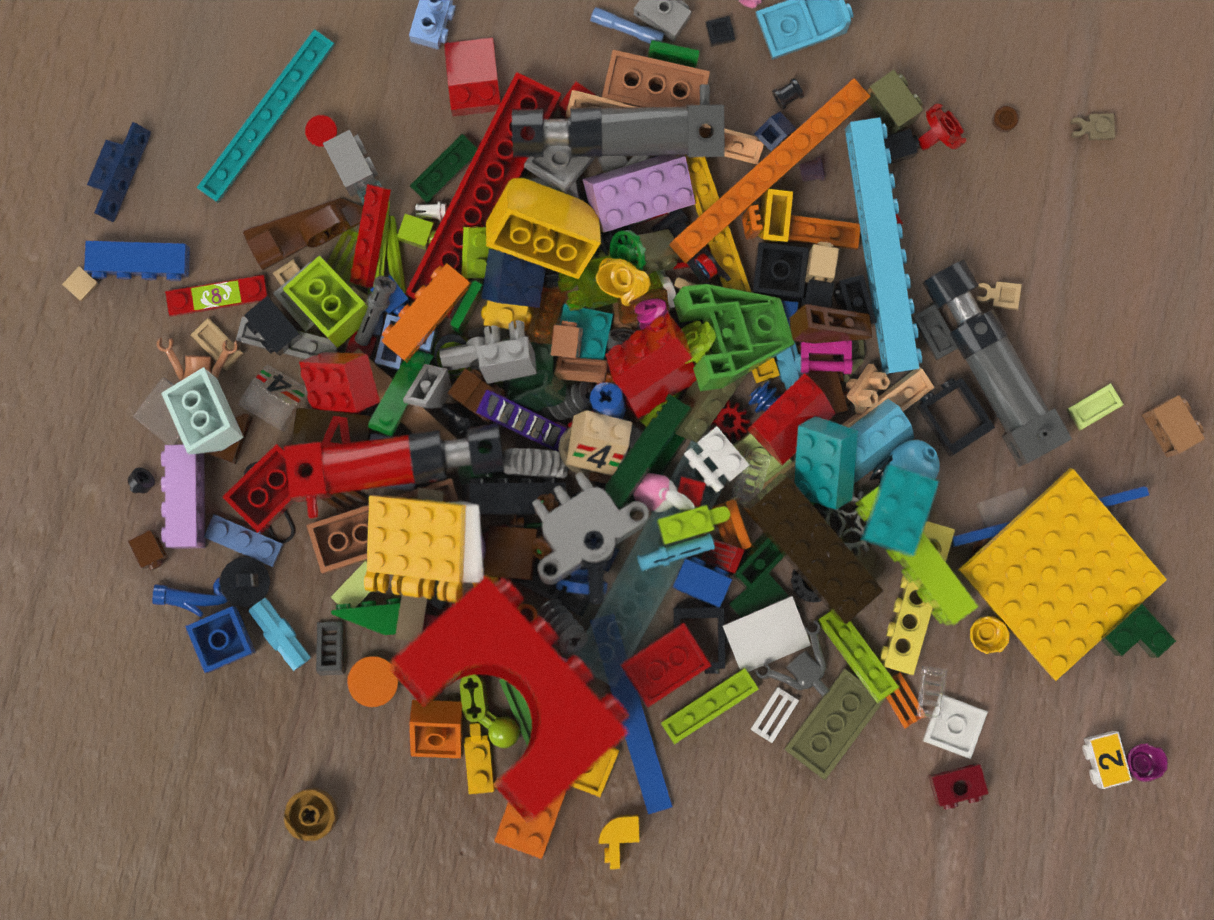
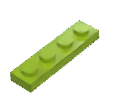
(859, 657)
(709, 706)

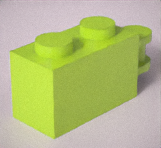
(691, 523)

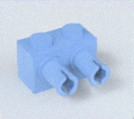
(431, 22)

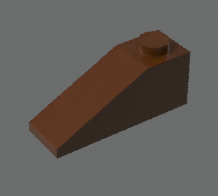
(826, 325)

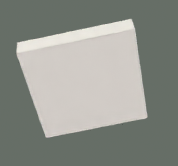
(957, 729)

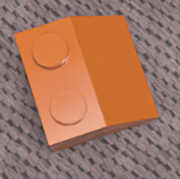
(436, 729)

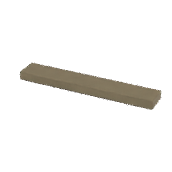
(413, 608)

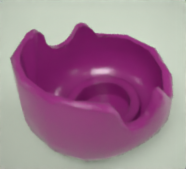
(1146, 762)

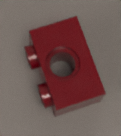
(943, 783)

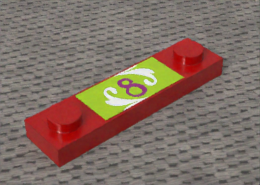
(216, 295)

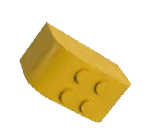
(544, 227)

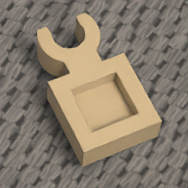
(1004, 296)

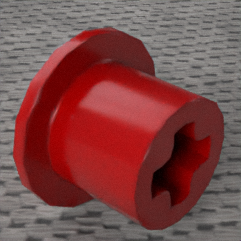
(320, 129)

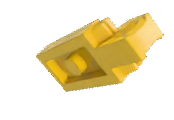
(478, 761)

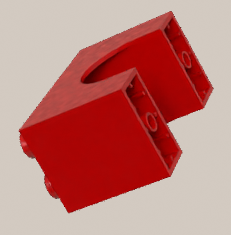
(493, 638)

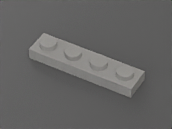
(304, 348)

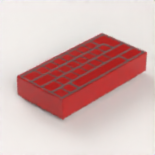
(723, 556)

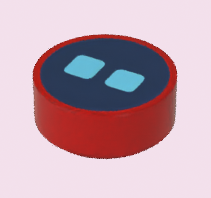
(706, 266)

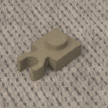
(1097, 127)

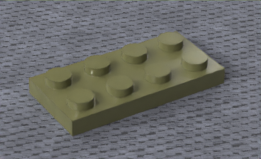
(833, 725)

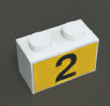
(1107, 760)

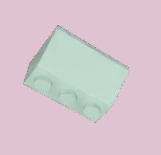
(202, 413)

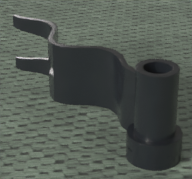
(675, 222)

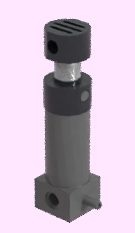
(625, 130)
(999, 371)

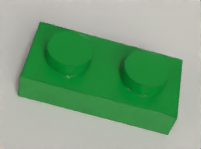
(673, 54)

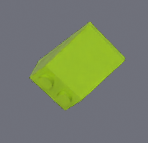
(327, 301)

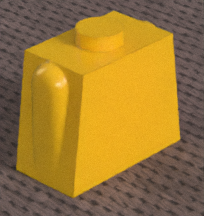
(775, 215)
(503, 314)

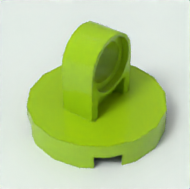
(699, 338)

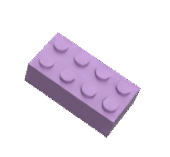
(640, 191)
(183, 498)

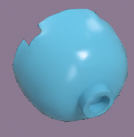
(917, 458)

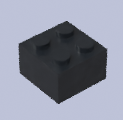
(780, 271)

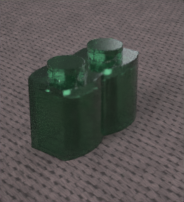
(537, 391)

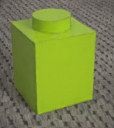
(416, 232)

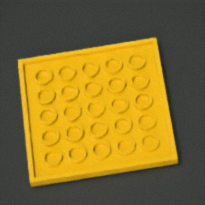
(1062, 574)

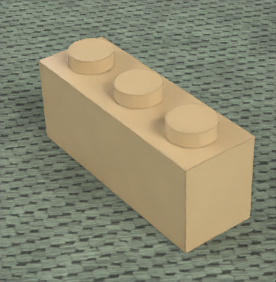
(821, 263)

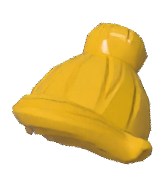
(622, 279)

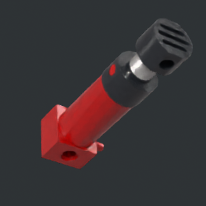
(386, 462)

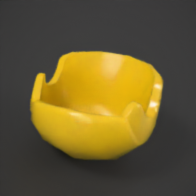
(989, 634)

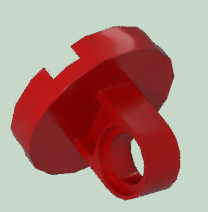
(943, 128)

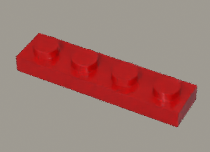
(370, 235)

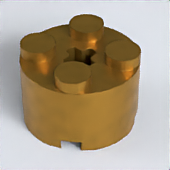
(296, 812)

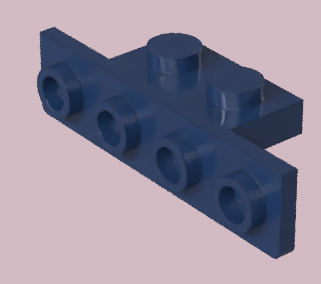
(116, 169)

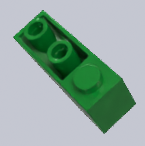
(378, 618)

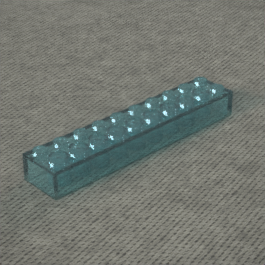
(635, 592)

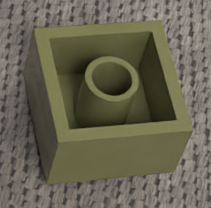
(894, 102)

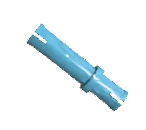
(675, 552)

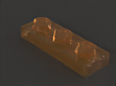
(546, 316)

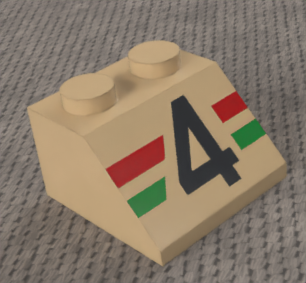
(598, 442)

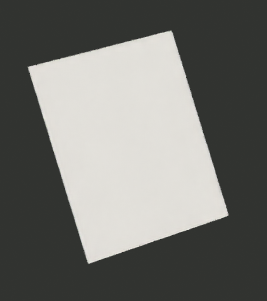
(767, 635)

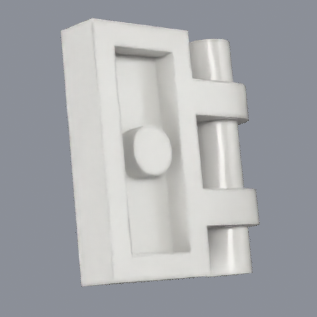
(722, 454)

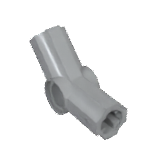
(462, 355)

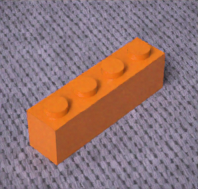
(426, 312)

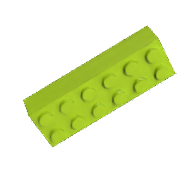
(929, 573)

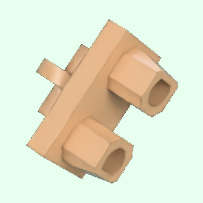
(865, 388)

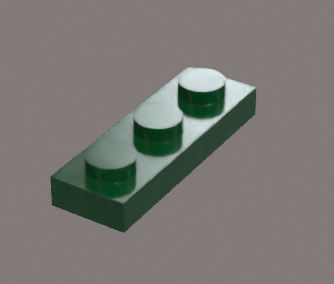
(444, 169)

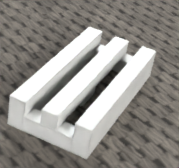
(786, 696)

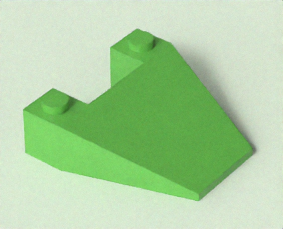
(747, 331)

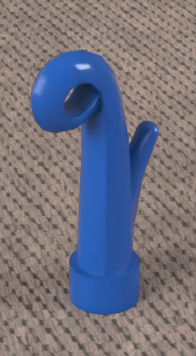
(187, 599)

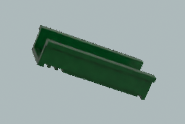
(650, 453)

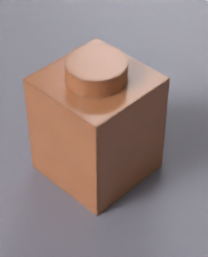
(567, 340)

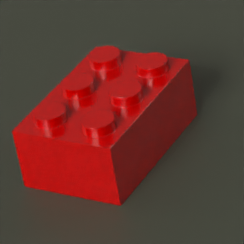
(648, 356)
(339, 382)
(263, 491)

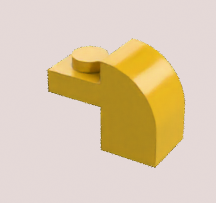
(615, 831)

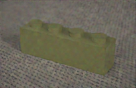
(704, 407)

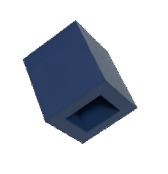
(775, 131)

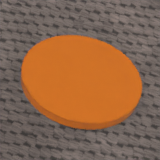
(372, 681)

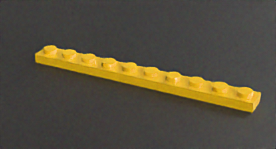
(723, 246)

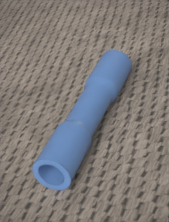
(613, 22)

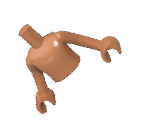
(196, 362)

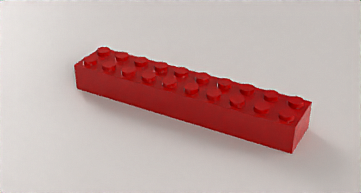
(484, 179)

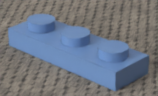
(243, 540)

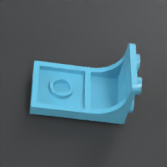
(802, 23)

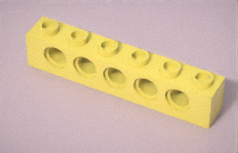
(907, 661)

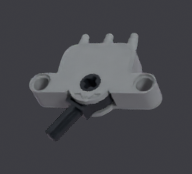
(575, 524)

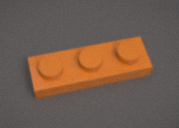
(817, 230)

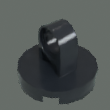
(244, 582)

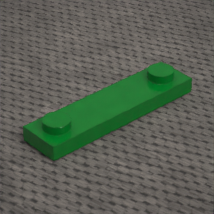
(392, 406)

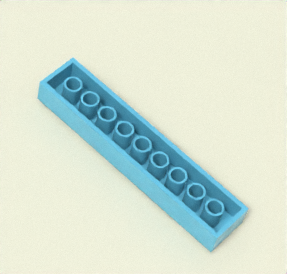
(882, 246)

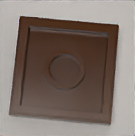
(510, 553)

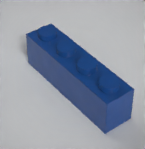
(137, 259)

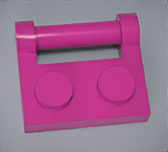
(831, 348)

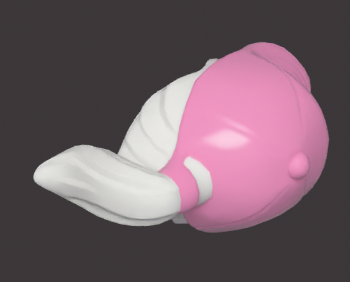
(660, 494)

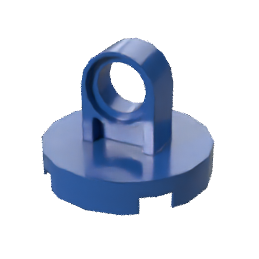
(577, 582)

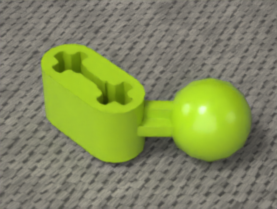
(501, 730)

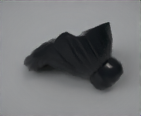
(458, 420)

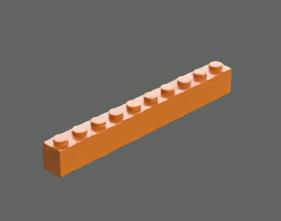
(769, 170)

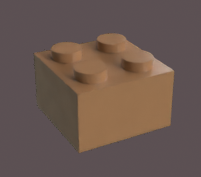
(1174, 426)

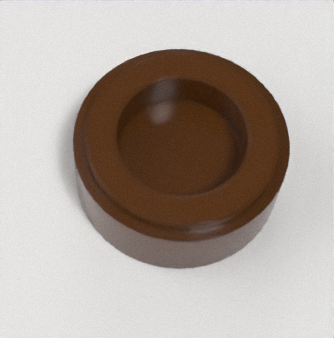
(1005, 119)

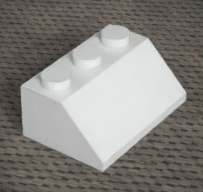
(472, 548)

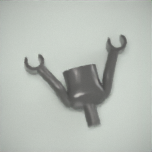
(804, 668)

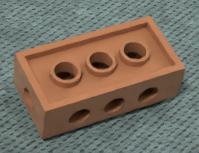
(649, 72)

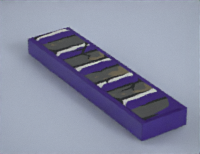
(520, 420)

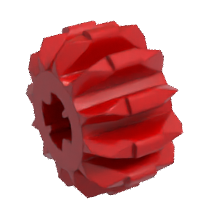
(736, 423)

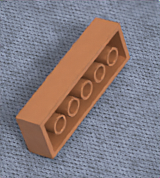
(344, 537)

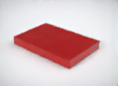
(665, 665)

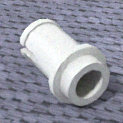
(433, 211)

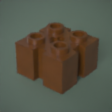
(469, 391)

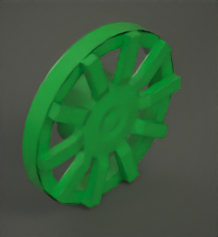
(627, 250)

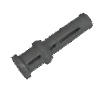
(377, 302)

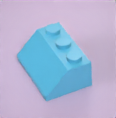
(878, 435)

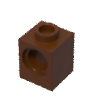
(148, 550)

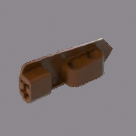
(309, 228)

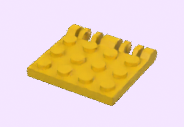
(417, 545)

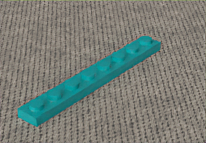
(266, 116)

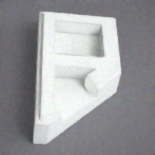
(668, 285)

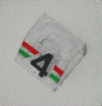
(273, 397)

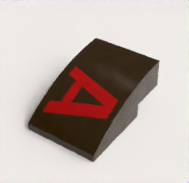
(329, 427)

